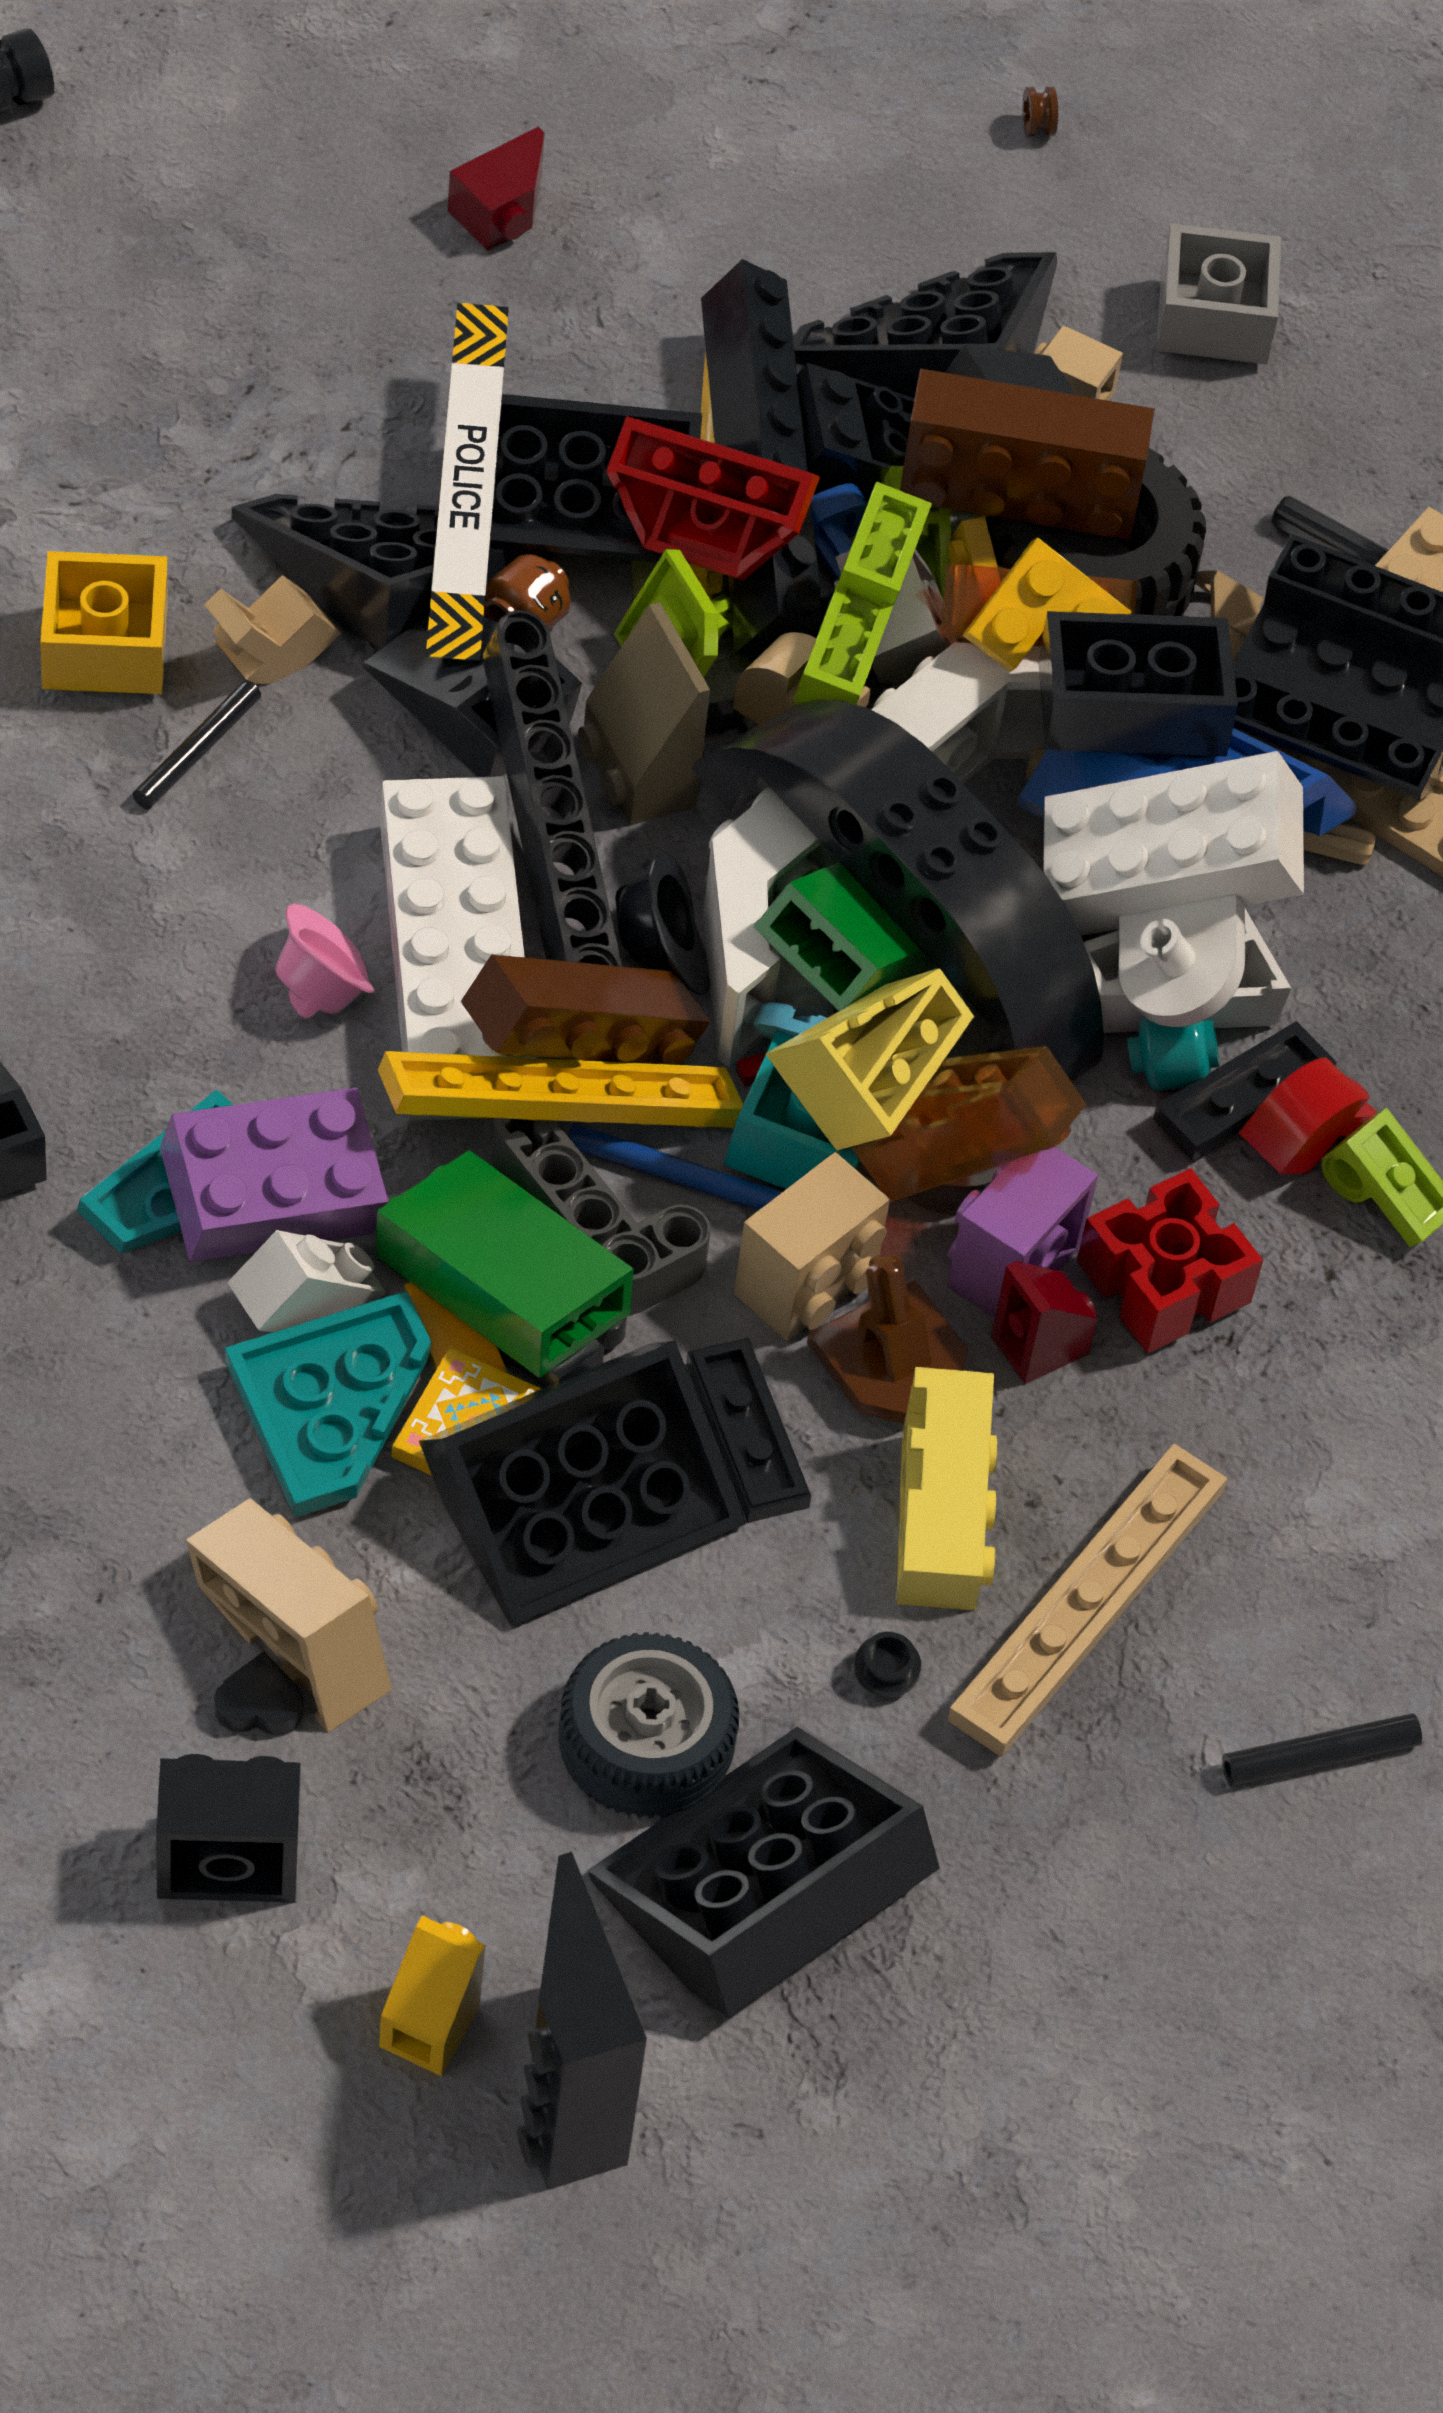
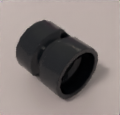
(24, 70)

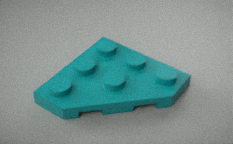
(330, 1395)

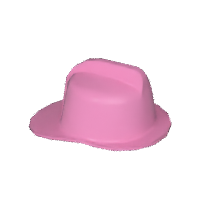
(319, 964)

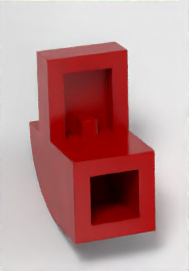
(1306, 1117)

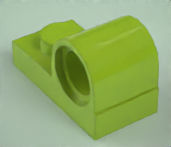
(1388, 1166)

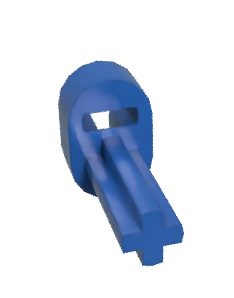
(835, 519)

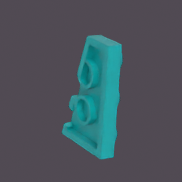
(136, 1199)

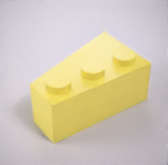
(873, 1057)
(945, 1490)

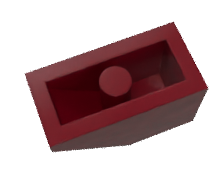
(499, 190)
(1041, 1320)

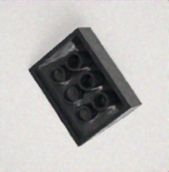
(555, 479)
(584, 1480)
(768, 1869)
(583, 2047)

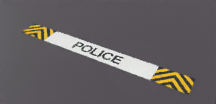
(467, 483)

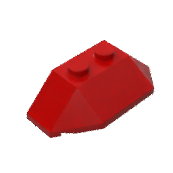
(706, 498)

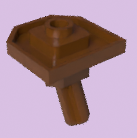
(882, 1342)

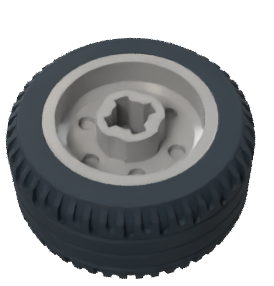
(648, 1724)

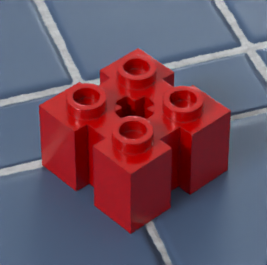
(1169, 1260)

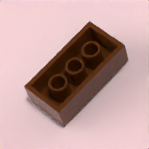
(1026, 454)

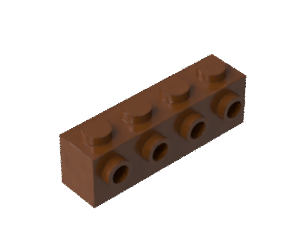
(584, 1011)

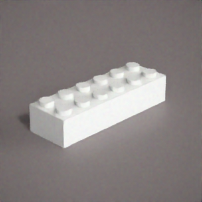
(447, 904)

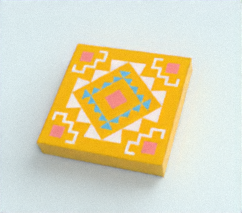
(455, 1394)

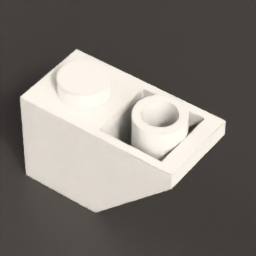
(302, 1280)

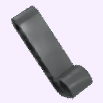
(541, 1154)

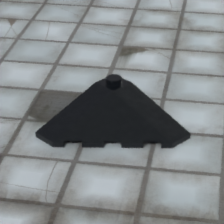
(927, 329)
(357, 561)

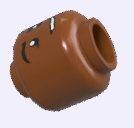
(529, 586)

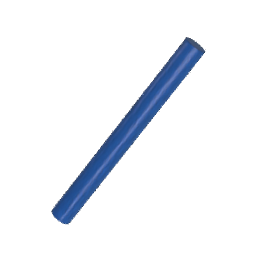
(671, 1167)

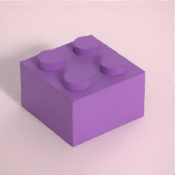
(1025, 1215)

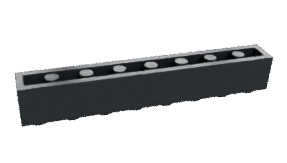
(760, 414)

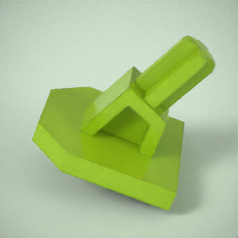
(687, 606)

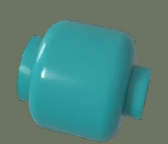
(1173, 1055)

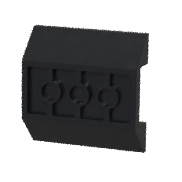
(1347, 668)

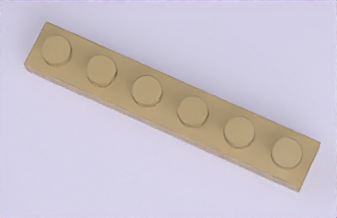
(1086, 1600)

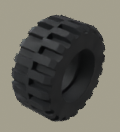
(1163, 542)

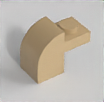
(273, 635)
(773, 678)

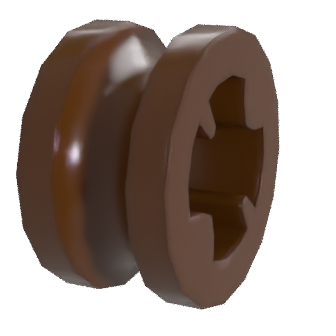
(1040, 111)

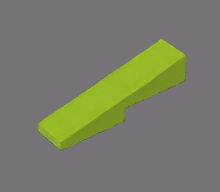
(864, 597)

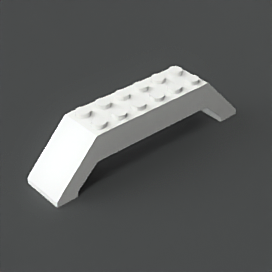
(960, 710)

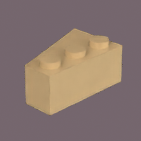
(297, 1604)

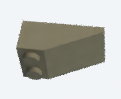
(648, 722)

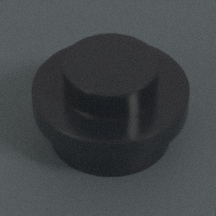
(887, 1664)

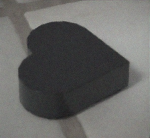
(259, 1697)

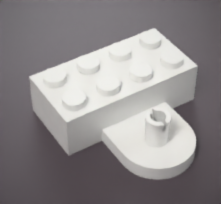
(1173, 872)

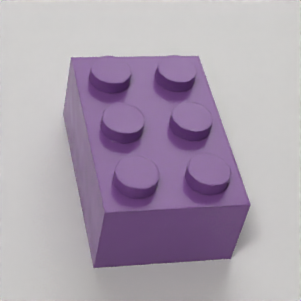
(270, 1168)

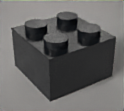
(227, 1829)

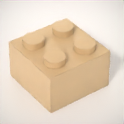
(811, 1247)

